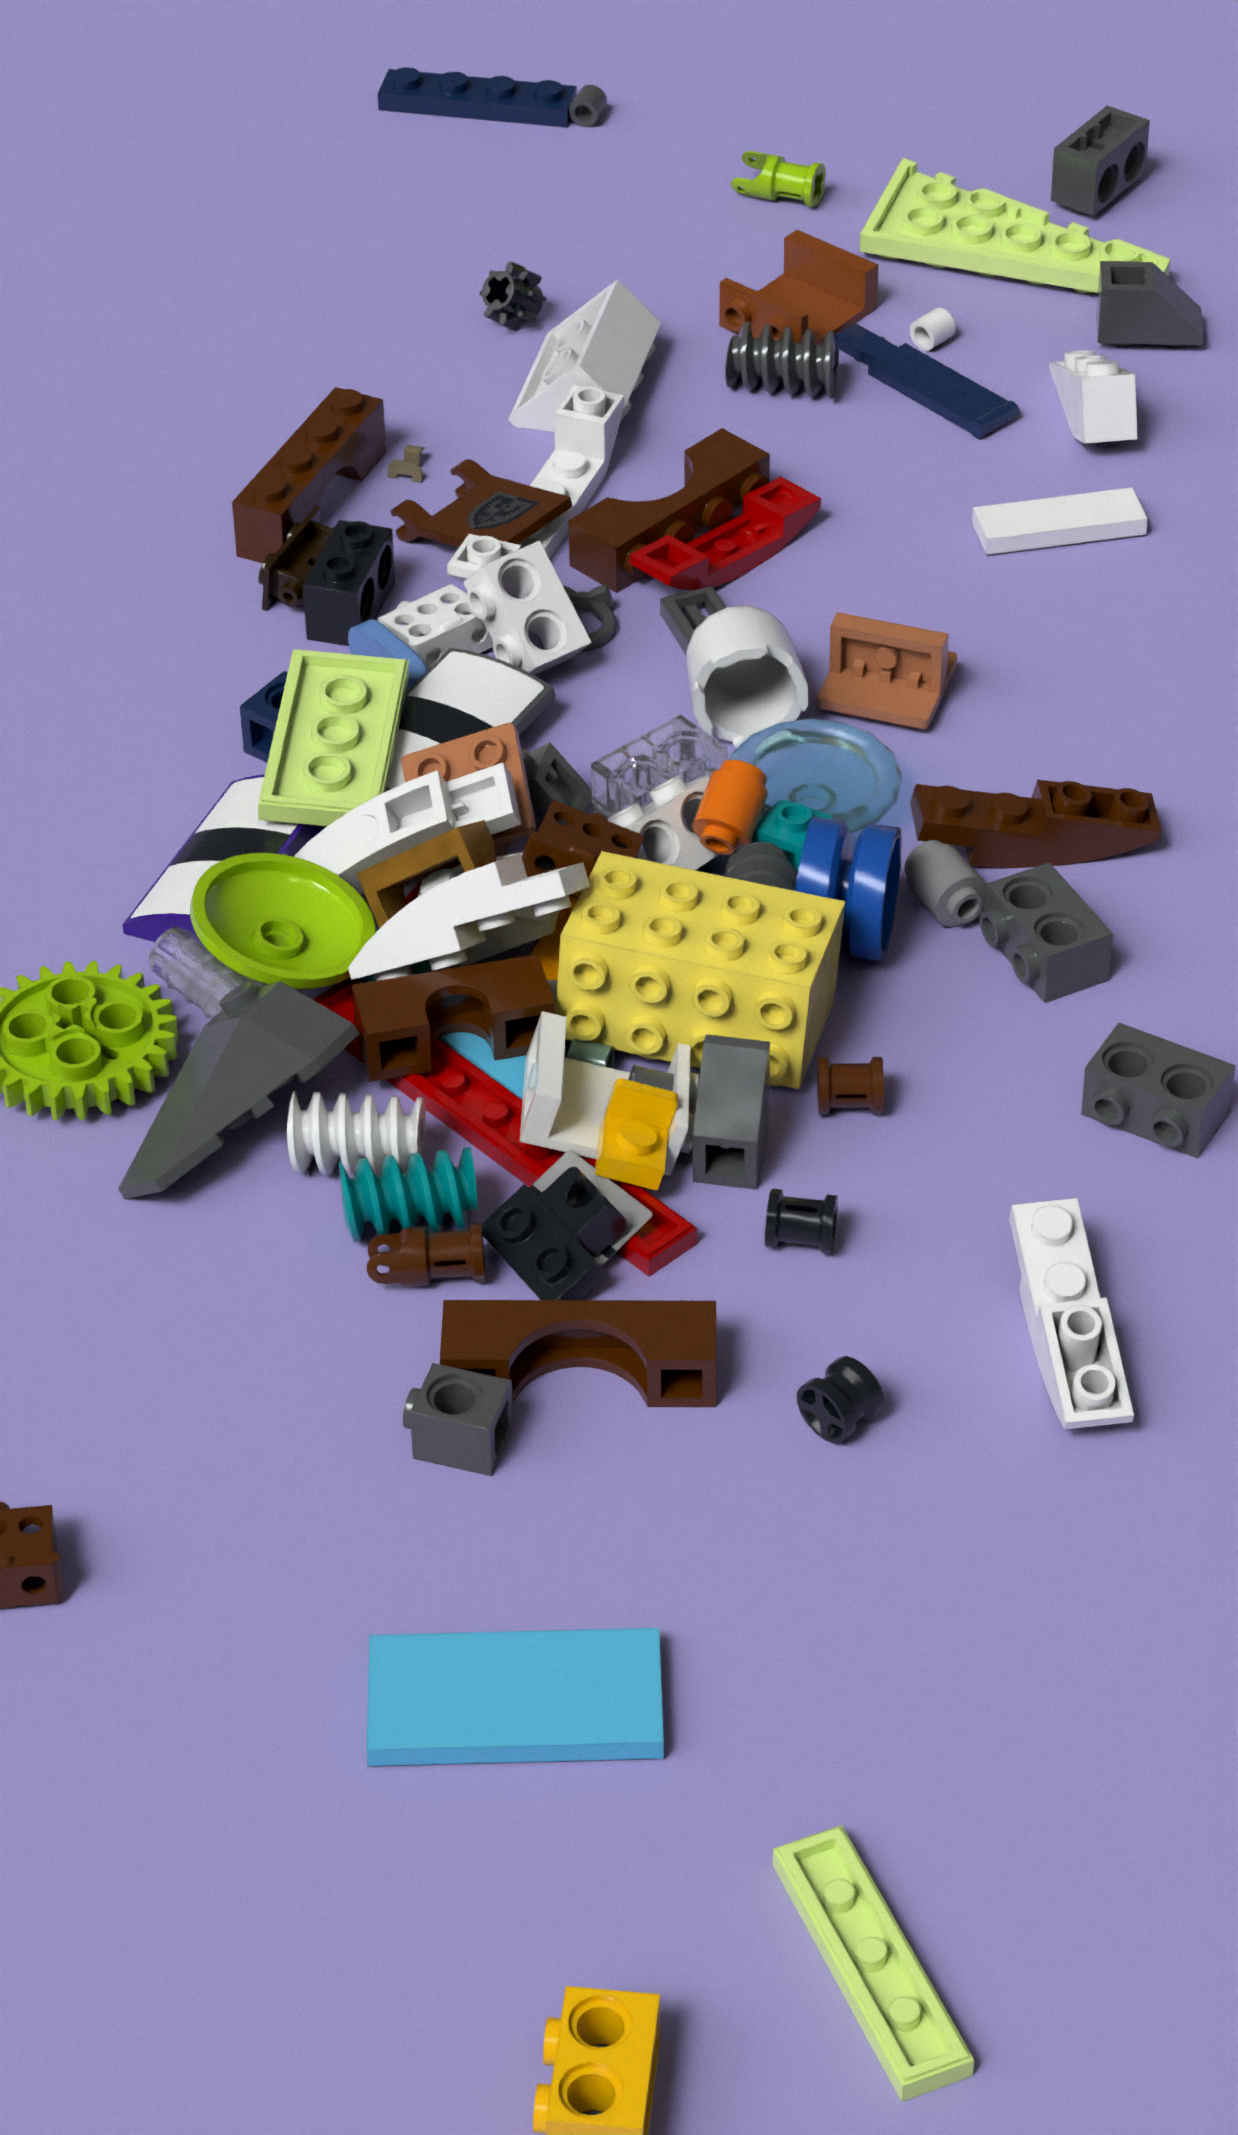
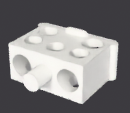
(436, 626)

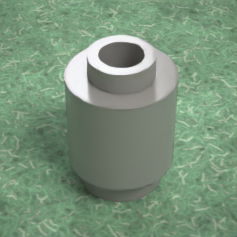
(945, 883)

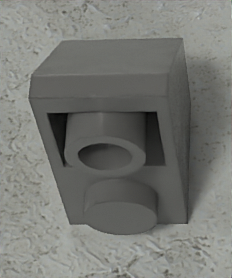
(1144, 307)
(731, 1112)

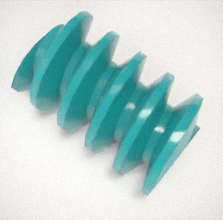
(409, 1194)

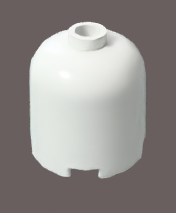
(744, 673)

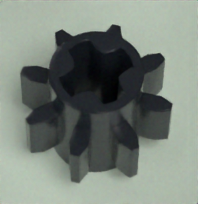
(512, 296)

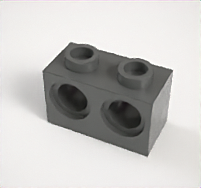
(1099, 160)
(1046, 932)
(1158, 1090)

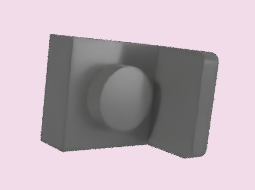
(554, 779)

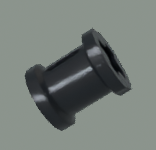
(801, 1220)

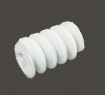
(353, 1134)

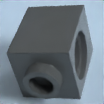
(460, 1419)

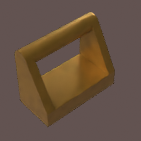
(385, 881)

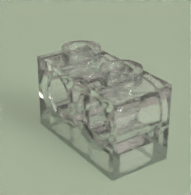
(651, 759)

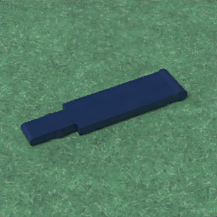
(928, 382)

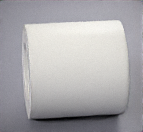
(932, 329)

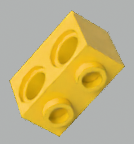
(601, 2079)

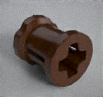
(850, 1085)

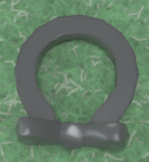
(600, 603)

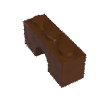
(408, 1013)

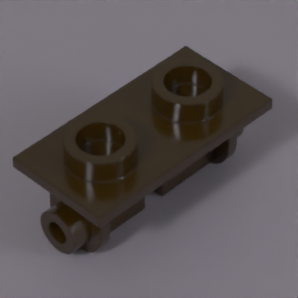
(287, 569)

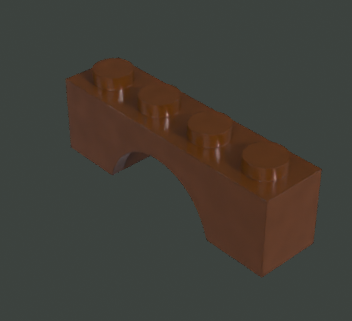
(338, 438)
(715, 482)
(652, 1344)

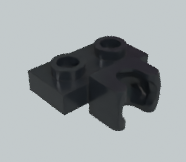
(553, 1238)

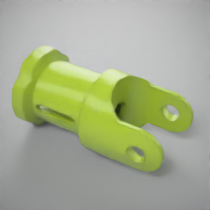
(782, 179)

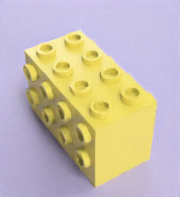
(693, 953)

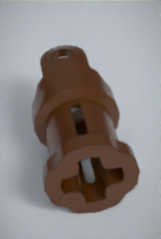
(424, 1255)

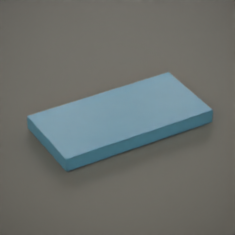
(514, 1697)

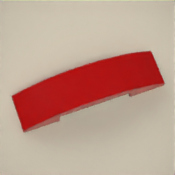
(767, 524)

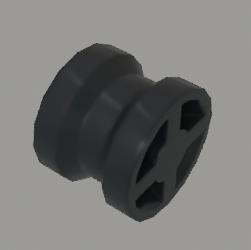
(840, 1399)

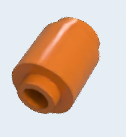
(731, 807)

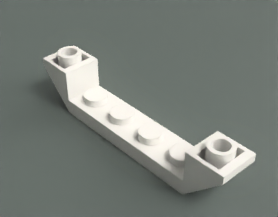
(584, 443)

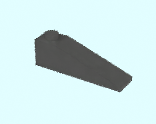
(239, 1058)

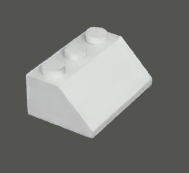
(595, 347)

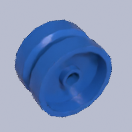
(865, 884)

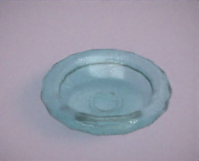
(825, 768)

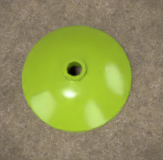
(280, 920)

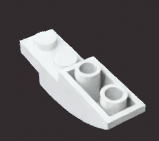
(411, 817)
(459, 911)
(1067, 1316)

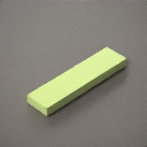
(873, 1963)

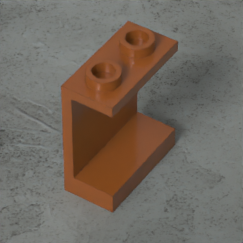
(818, 291)

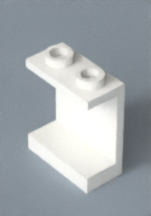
(569, 1097)

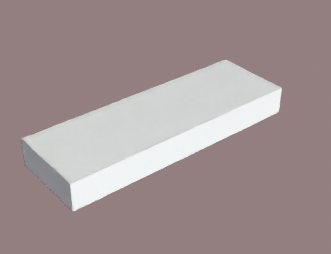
(1059, 521)

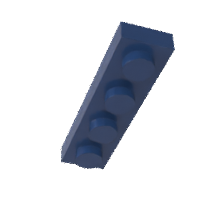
(476, 97)

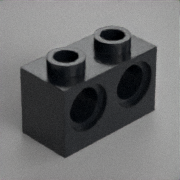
(348, 581)

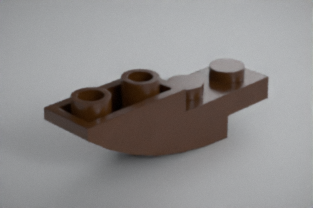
(1056, 825)

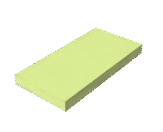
(332, 736)

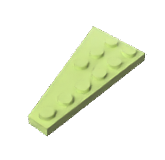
(987, 234)

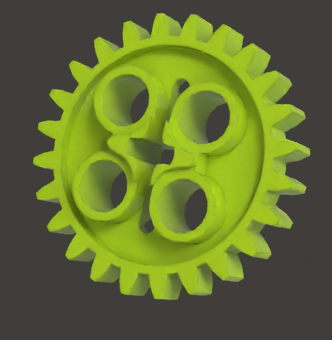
(83, 1039)

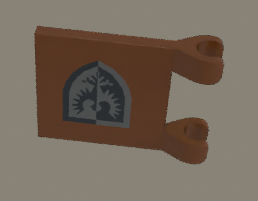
(483, 508)

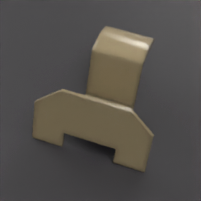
(409, 465)

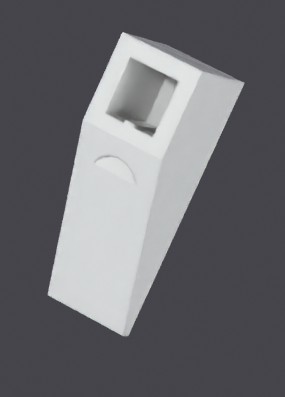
(1096, 397)

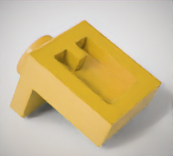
(635, 1134)

